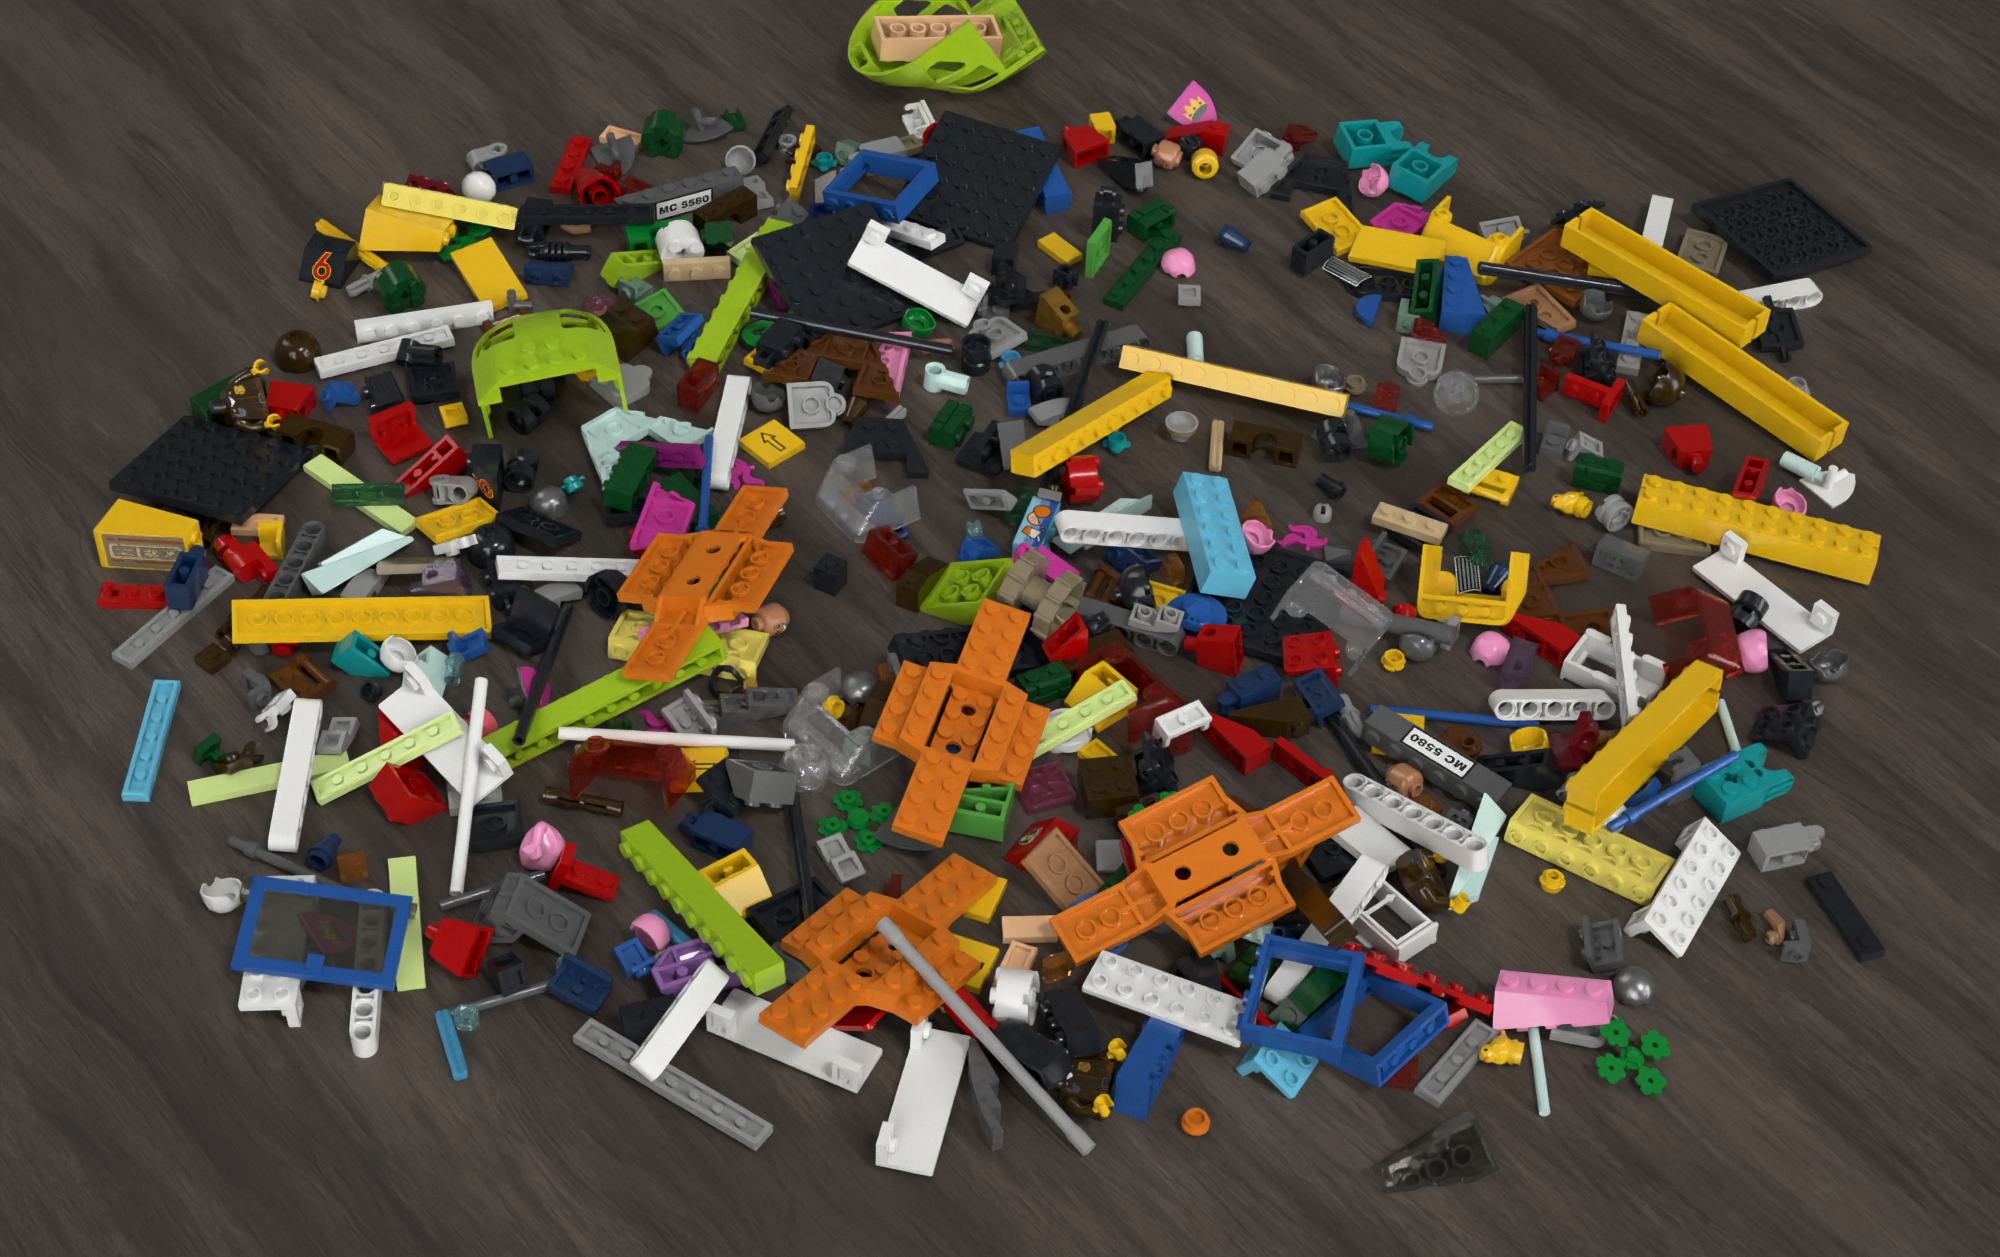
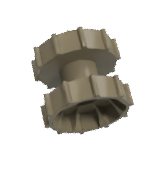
(1027, 588)

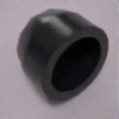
(368, 694)

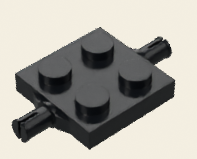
(1781, 331)
(719, 791)

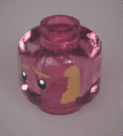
(596, 305)

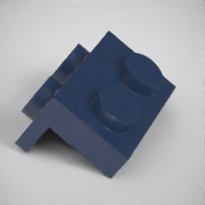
(581, 984)

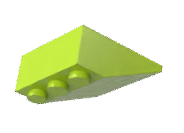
(963, 587)

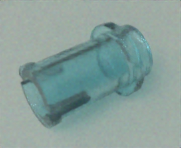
(454, 663)

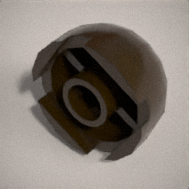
(296, 351)
(1666, 385)

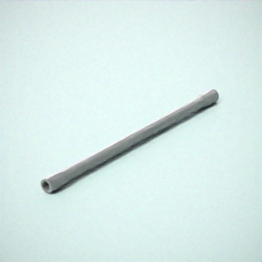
(1073, 1132)

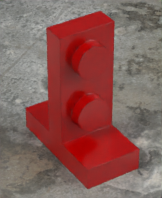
(1594, 393)
(581, 876)

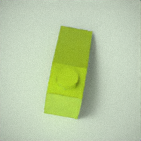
(631, 265)

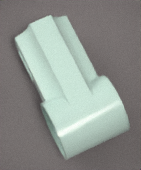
(938, 379)

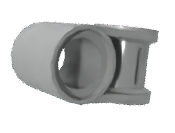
(477, 156)
(449, 489)

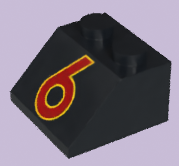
(328, 260)
(488, 471)

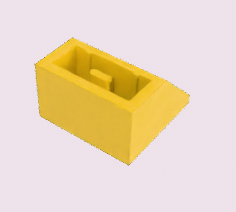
(1094, 681)
(738, 880)

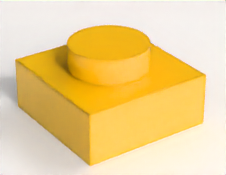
(453, 415)

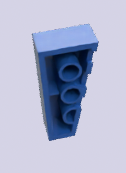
(1055, 193)
(1459, 300)
(1146, 1068)

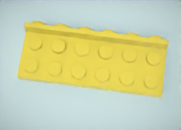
(448, 205)
(742, 646)
(1601, 858)

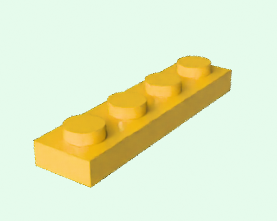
(802, 158)

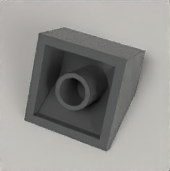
(762, 782)

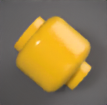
(1204, 163)

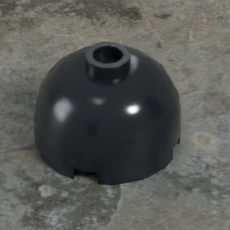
(492, 541)
(1135, 587)
(603, 592)

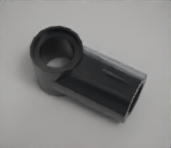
(413, 352)

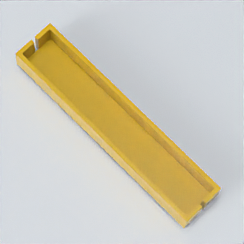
(1664, 276)
(1743, 381)
(1767, 529)
(1641, 747)

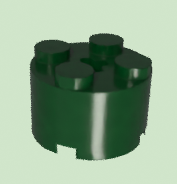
(663, 134)
(399, 287)
(1389, 440)

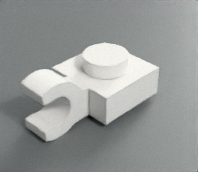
(278, 705)

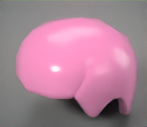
(1373, 181)
(1177, 262)
(1789, 500)
(1257, 537)
(1490, 648)
(651, 931)

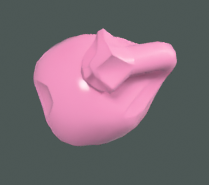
(1754, 650)
(541, 847)

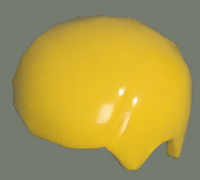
(1528, 739)

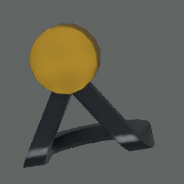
(744, 682)

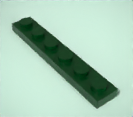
(1141, 269)

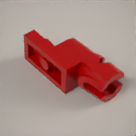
(245, 561)

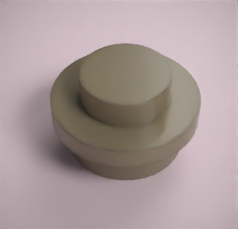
(1355, 384)

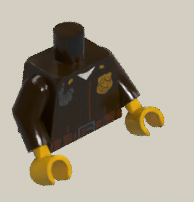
(245, 402)
(1424, 882)
(1089, 1084)

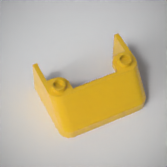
(1462, 243)
(1440, 598)

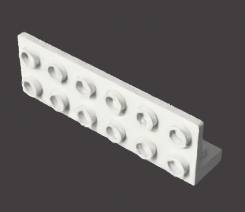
(915, 278)
(1785, 616)
(418, 704)
(1689, 887)
(274, 992)
(1165, 997)
(831, 1056)
(923, 1100)

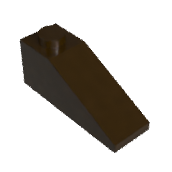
(918, 582)
(1275, 718)

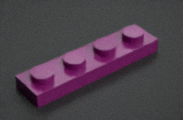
(673, 454)

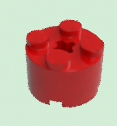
(1081, 479)

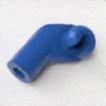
(689, 344)

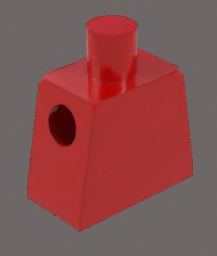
(1083, 145)
(290, 397)
(1688, 446)
(1218, 648)
(459, 945)

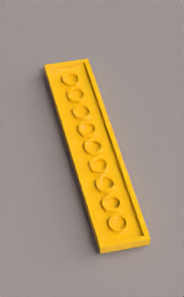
(371, 616)

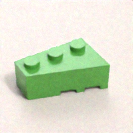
(984, 812)

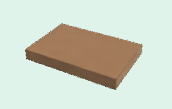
(1061, 870)

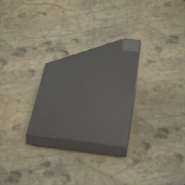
(1337, 554)

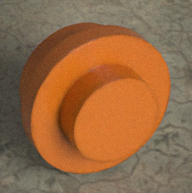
(1195, 1122)

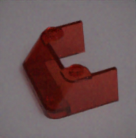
(1720, 640)
(1157, 692)
(632, 760)

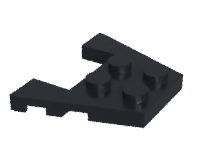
(1318, 175)
(888, 440)

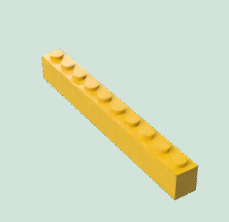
(1235, 381)
(1090, 424)

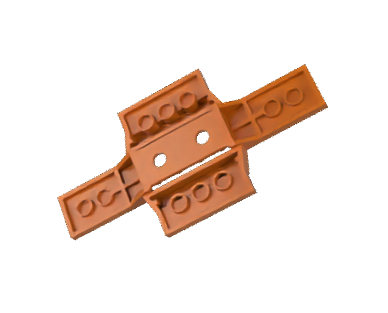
(676, 560)
(981, 684)
(1191, 834)
(894, 984)

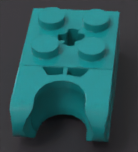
(1370, 142)
(1420, 173)
(1742, 785)

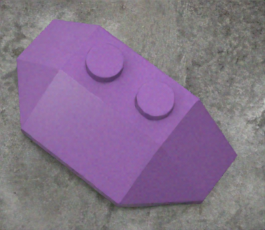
(682, 961)

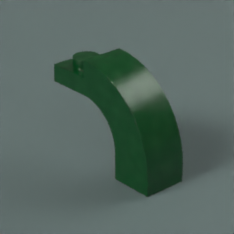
(1309, 997)

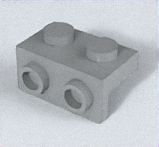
(1504, 225)
(689, 716)

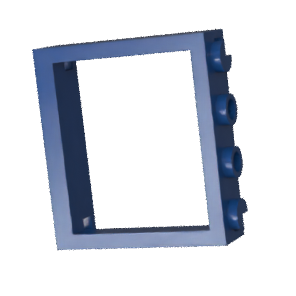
(920, 172)
(1313, 955)
(1393, 1056)

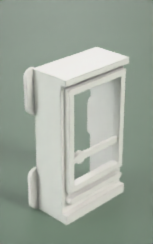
(1599, 647)
(1374, 935)

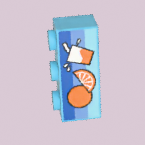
(1038, 524)

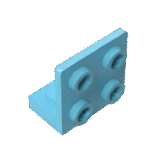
(1284, 1069)

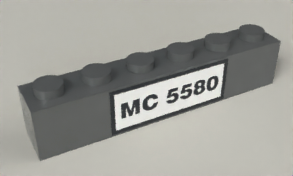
(685, 195)
(1433, 758)

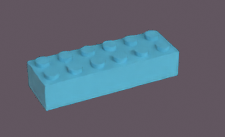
(1214, 535)

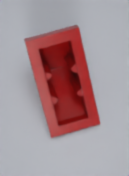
(1068, 640)

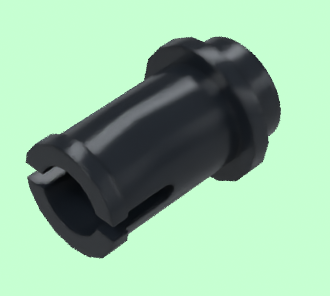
(1335, 488)

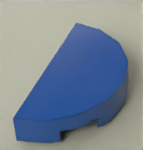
(1367, 308)

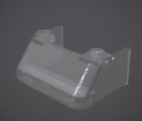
(859, 510)
(1340, 607)
(849, 752)

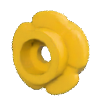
(319, 290)
(1393, 660)
(834, 706)
(1552, 881)

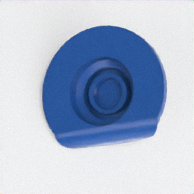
(1199, 610)

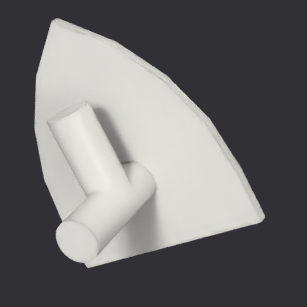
(1835, 488)

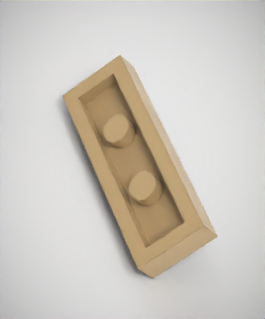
(696, 268)
(1409, 523)

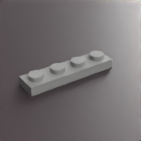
(1629, 363)

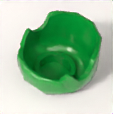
(918, 322)

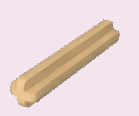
(1216, 446)

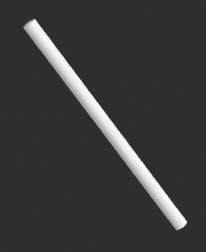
(679, 739)
(468, 787)

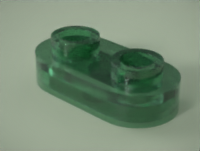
(1024, 497)
(1476, 547)

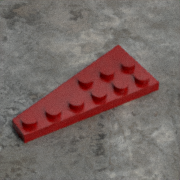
(1403, 973)

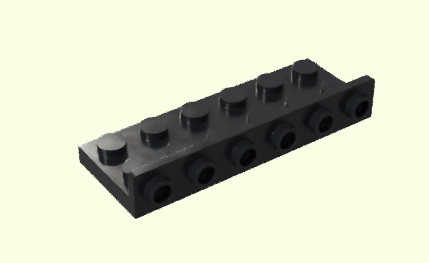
(948, 643)

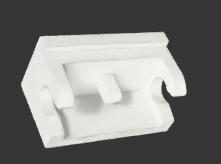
(918, 120)
(1181, 721)

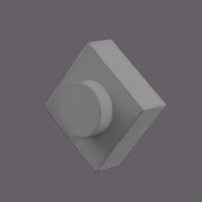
(1189, 295)

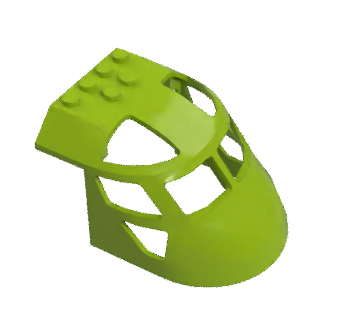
(958, 57)
(542, 348)

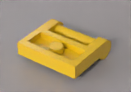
(1497, 486)

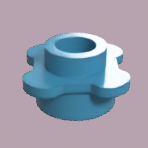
(1008, 356)

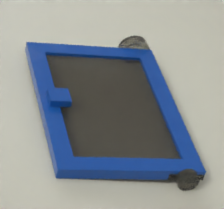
(321, 932)

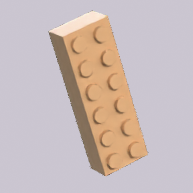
(909, 36)

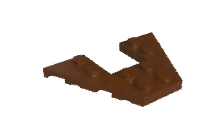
(844, 350)
(1558, 569)

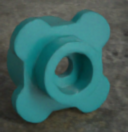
(824, 161)
(1116, 442)
(573, 484)

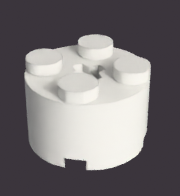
(679, 241)
(1015, 995)

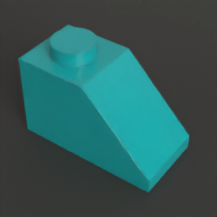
(359, 656)

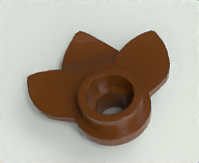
(1459, 738)

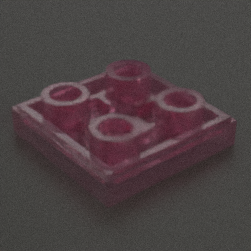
(1046, 789)

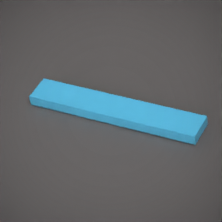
(151, 741)

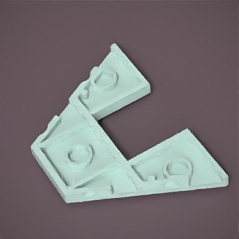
(611, 427)

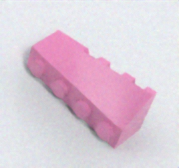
(1550, 1000)

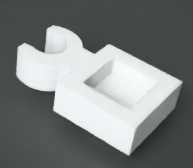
(453, 546)

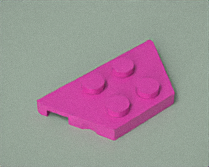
(1401, 218)
(662, 514)

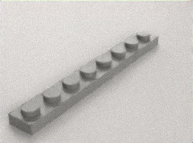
(676, 1086)

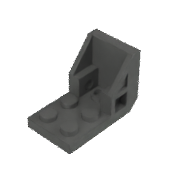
(527, 907)

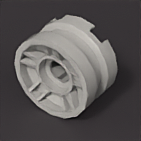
(1614, 513)

